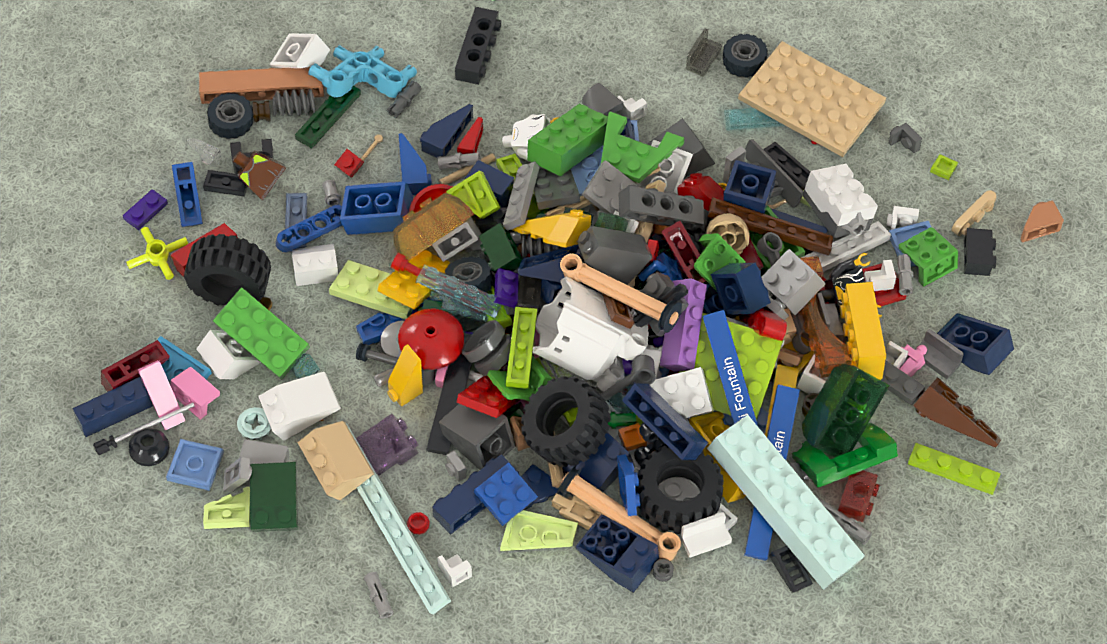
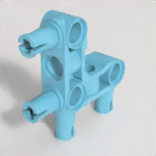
(362, 68)

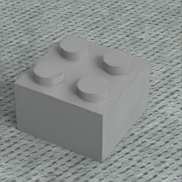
(792, 281)

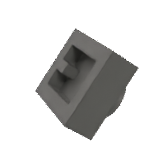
(909, 138)

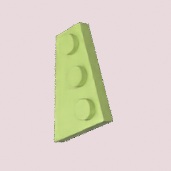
(537, 531)

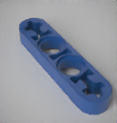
(310, 226)

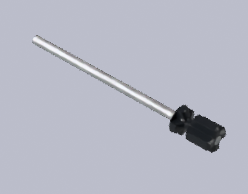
(104, 446)

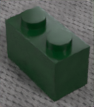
(500, 249)

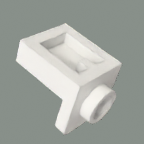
(902, 216)

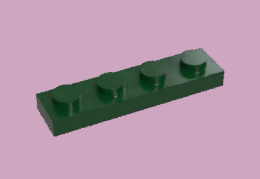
(325, 117)

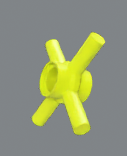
(157, 246)

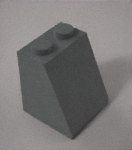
(700, 158)
(614, 252)
(477, 434)

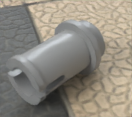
(332, 197)

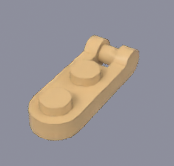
(974, 213)

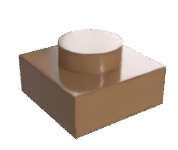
(790, 357)

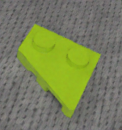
(476, 194)

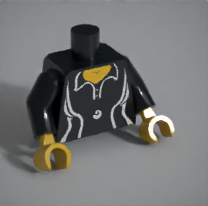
(844, 273)

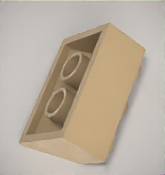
(336, 459)

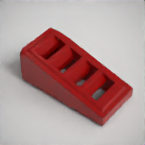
(472, 139)

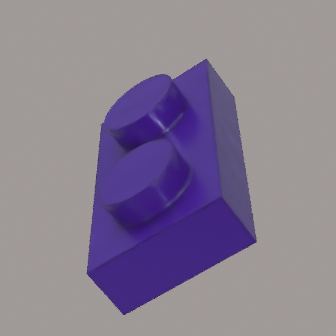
(145, 209)
(506, 288)

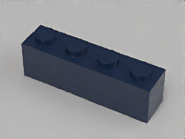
(112, 407)
(665, 421)
(462, 502)

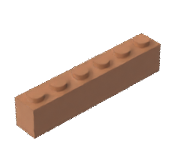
(257, 83)

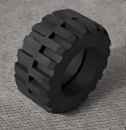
(223, 265)
(584, 434)
(671, 513)

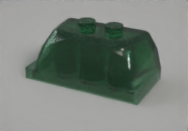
(843, 409)

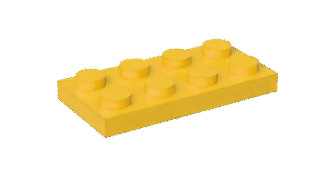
(403, 285)

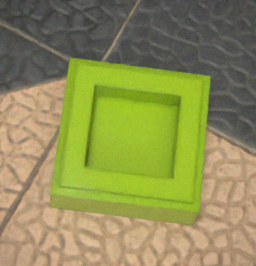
(944, 167)

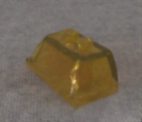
(429, 224)

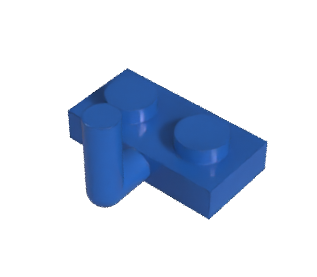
(665, 266)

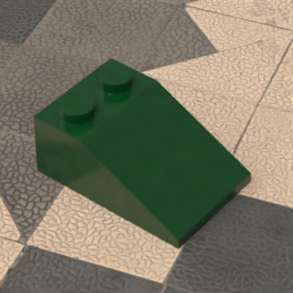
(273, 497)

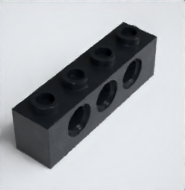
(477, 45)

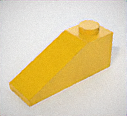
(406, 378)

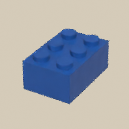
(375, 207)

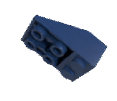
(619, 552)

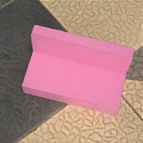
(193, 388)

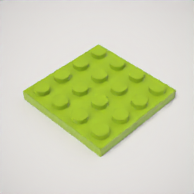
(757, 361)

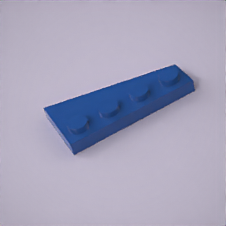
(372, 328)

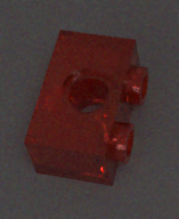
(854, 506)

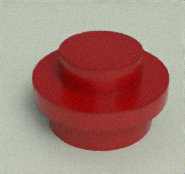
(418, 523)

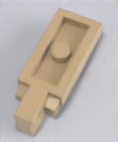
(576, 510)

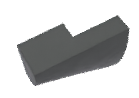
(601, 100)

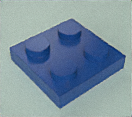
(627, 481)
(505, 494)

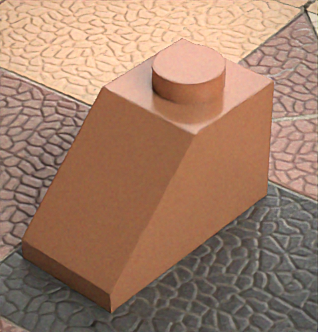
(1042, 221)

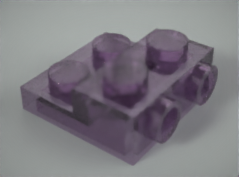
(388, 444)

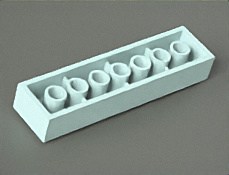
(785, 502)

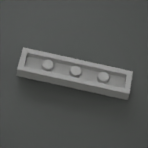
(521, 196)

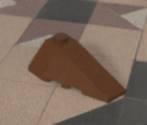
(941, 406)

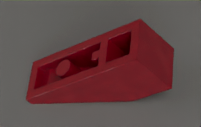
(683, 250)
(127, 368)

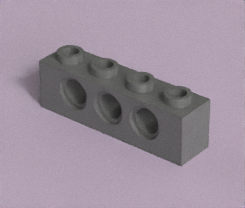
(660, 207)

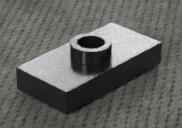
(224, 183)

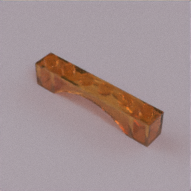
(826, 346)

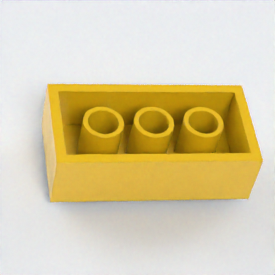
(863, 328)

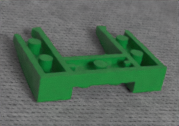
(875, 449)

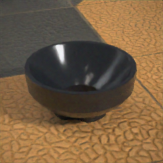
(151, 454)

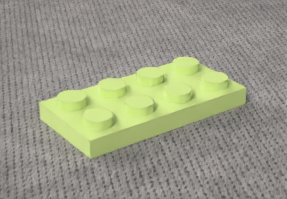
(360, 285)

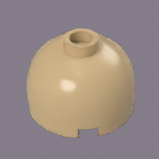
(731, 229)

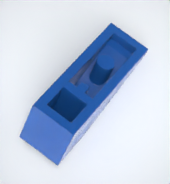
(412, 167)
(187, 194)

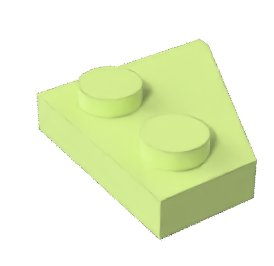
(228, 511)

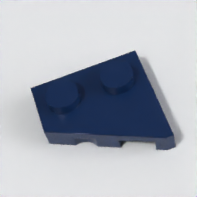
(540, 483)

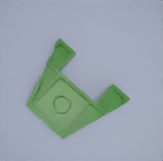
(633, 157)

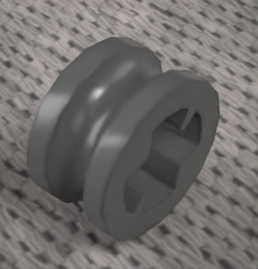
(663, 563)

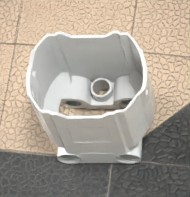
(585, 338)

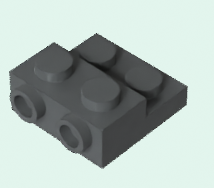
(656, 287)

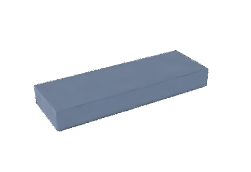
(296, 212)

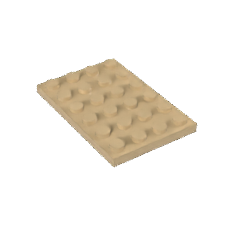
(812, 98)

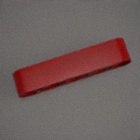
(766, 323)

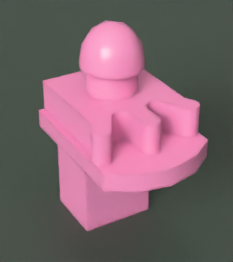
(914, 359)

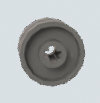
(488, 347)

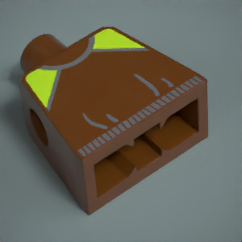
(259, 172)

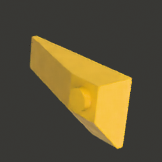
(557, 229)

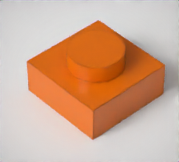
(631, 437)

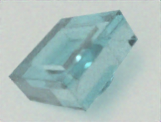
(305, 366)

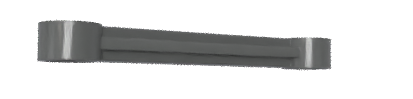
(773, 255)

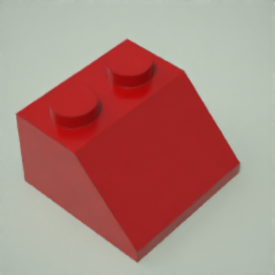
(701, 188)

